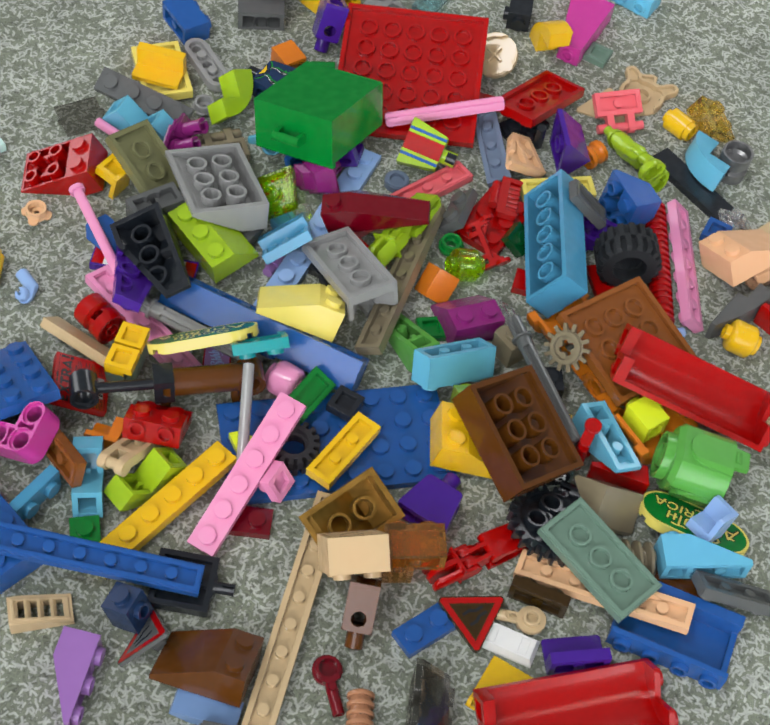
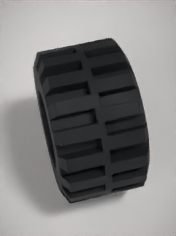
(626, 254)

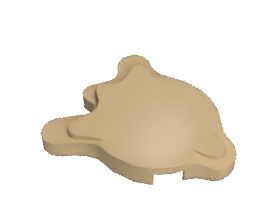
(651, 93)

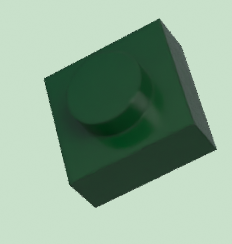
(515, 239)

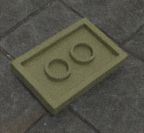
(142, 156)

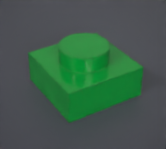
(85, 527)

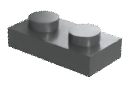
(458, 211)

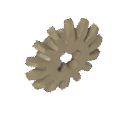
(558, 341)

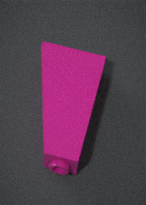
(587, 22)

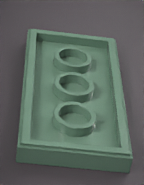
(599, 559)

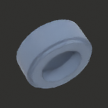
(396, 180)

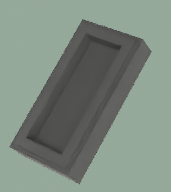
(587, 204)

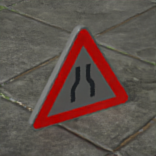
(151, 636)

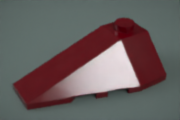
(372, 211)

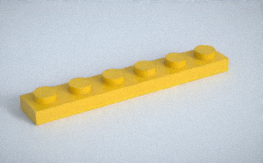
(172, 499)

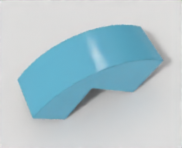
(127, 113)
(704, 165)
(89, 497)

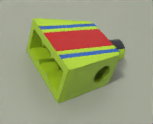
(425, 148)

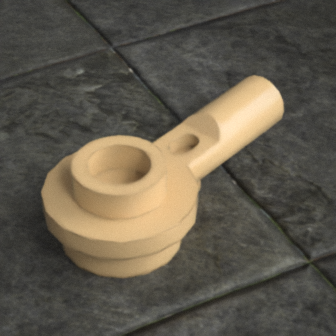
(529, 619)

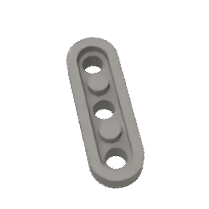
(205, 58)

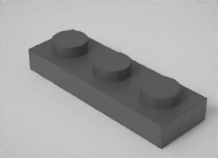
(732, 593)

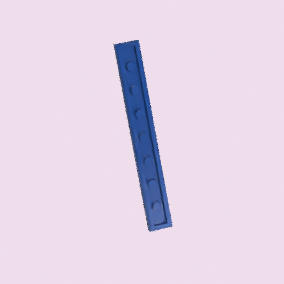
(100, 559)

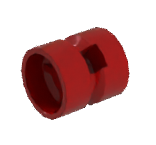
(99, 317)

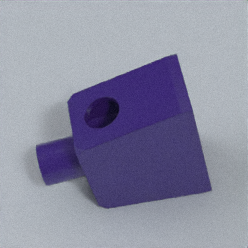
(332, 14)
(432, 500)

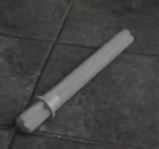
(153, 309)

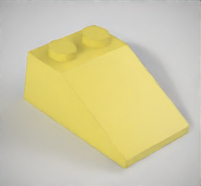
(306, 307)

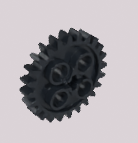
(530, 513)

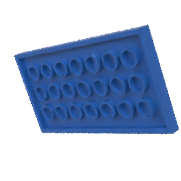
(397, 453)

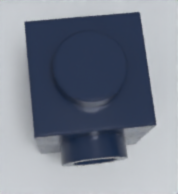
(127, 607)

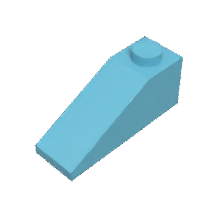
(610, 443)
(684, 553)

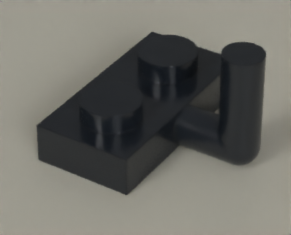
(535, 133)

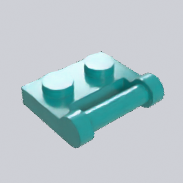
(273, 344)

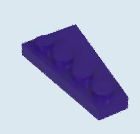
(129, 283)

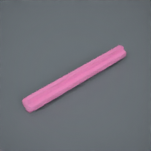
(445, 111)

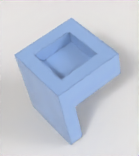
(713, 520)

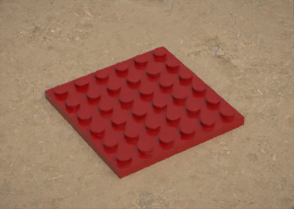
(420, 60)

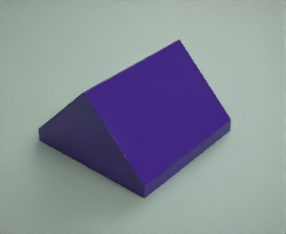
(568, 143)

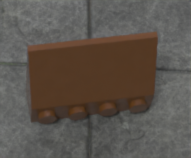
(517, 432)

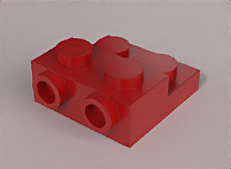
(156, 424)

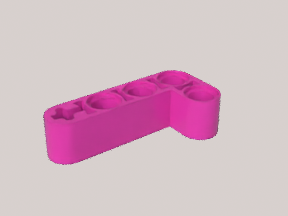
(30, 436)

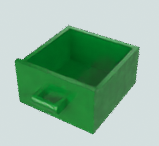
(318, 113)

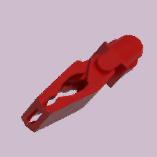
(467, 561)

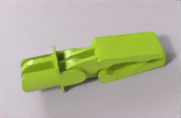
(393, 240)

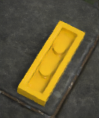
(343, 450)

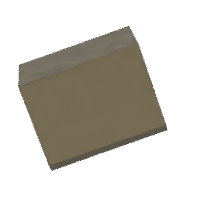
(611, 502)

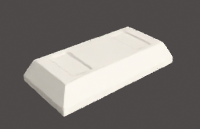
(511, 645)

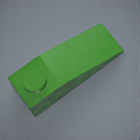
(408, 337)

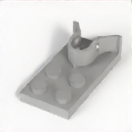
(351, 269)

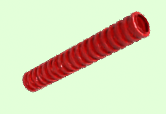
(661, 285)

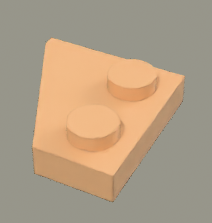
(522, 156)

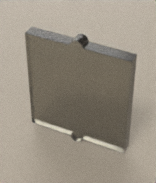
(79, 116)

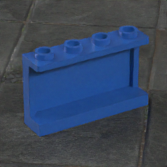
(699, 654)

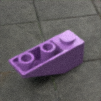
(74, 665)

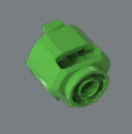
(696, 464)

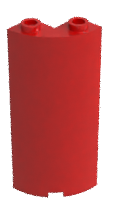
(692, 387)
(591, 696)

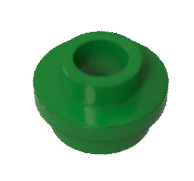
(449, 239)

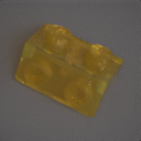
(711, 119)

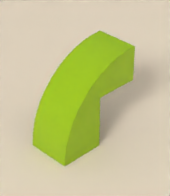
(236, 91)
(153, 474)

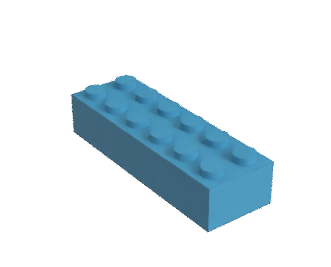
(553, 246)

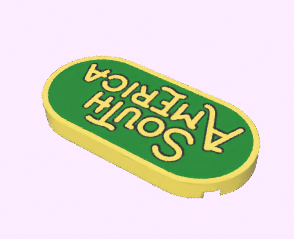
(202, 338)
(671, 514)

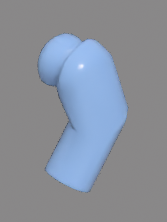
(29, 287)

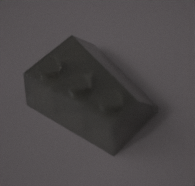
(429, 696)

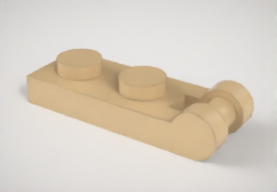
(128, 453)

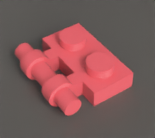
(618, 103)

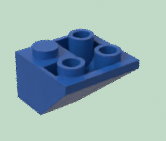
(629, 199)

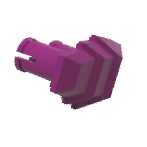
(181, 131)
(317, 178)

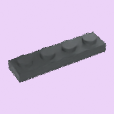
(150, 101)

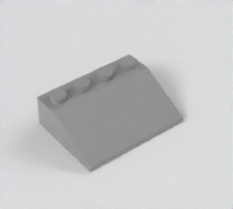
(220, 186)

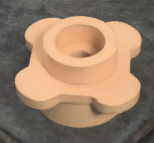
(37, 207)

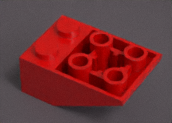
(64, 164)

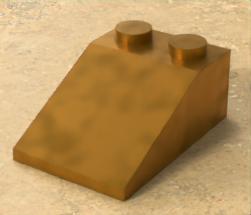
(355, 506)

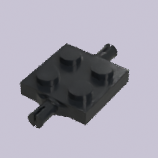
(208, 589)

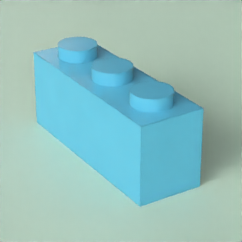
(453, 363)

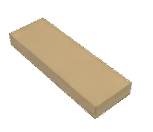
(75, 338)

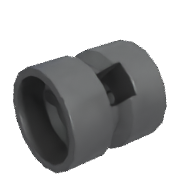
(739, 157)

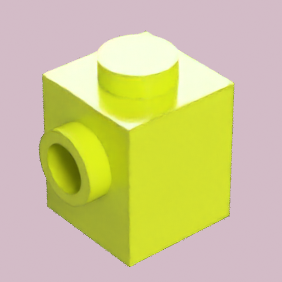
(645, 418)

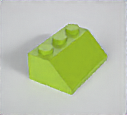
(212, 245)

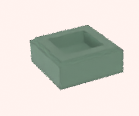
(597, 55)

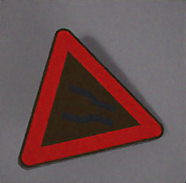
(472, 616)

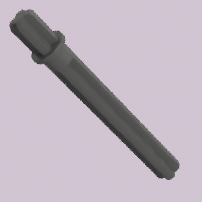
(526, 346)

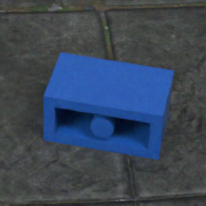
(186, 19)

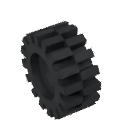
(301, 460)

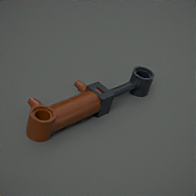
(168, 382)

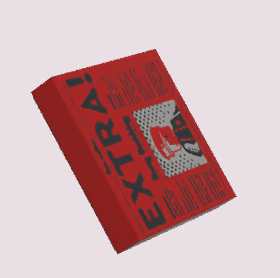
(63, 367)

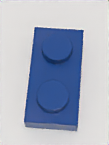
(423, 630)

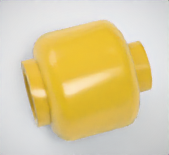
(741, 338)

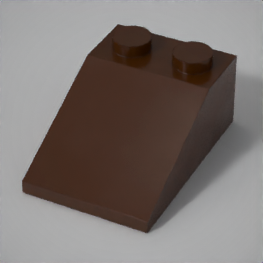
(210, 663)

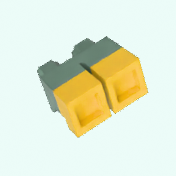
(127, 353)

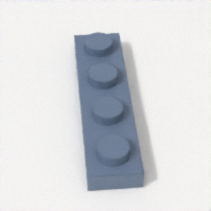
(491, 147)

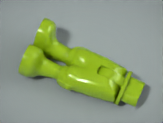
(650, 168)

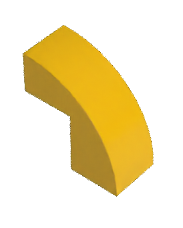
(550, 35)

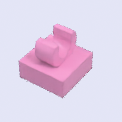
(276, 481)

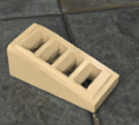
(30, 623)

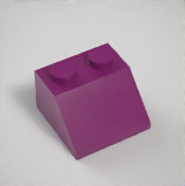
(469, 318)

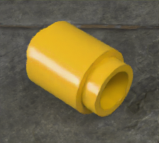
(679, 124)

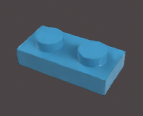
(42, 487)

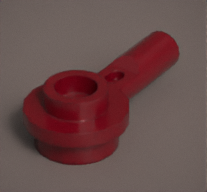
(327, 672)

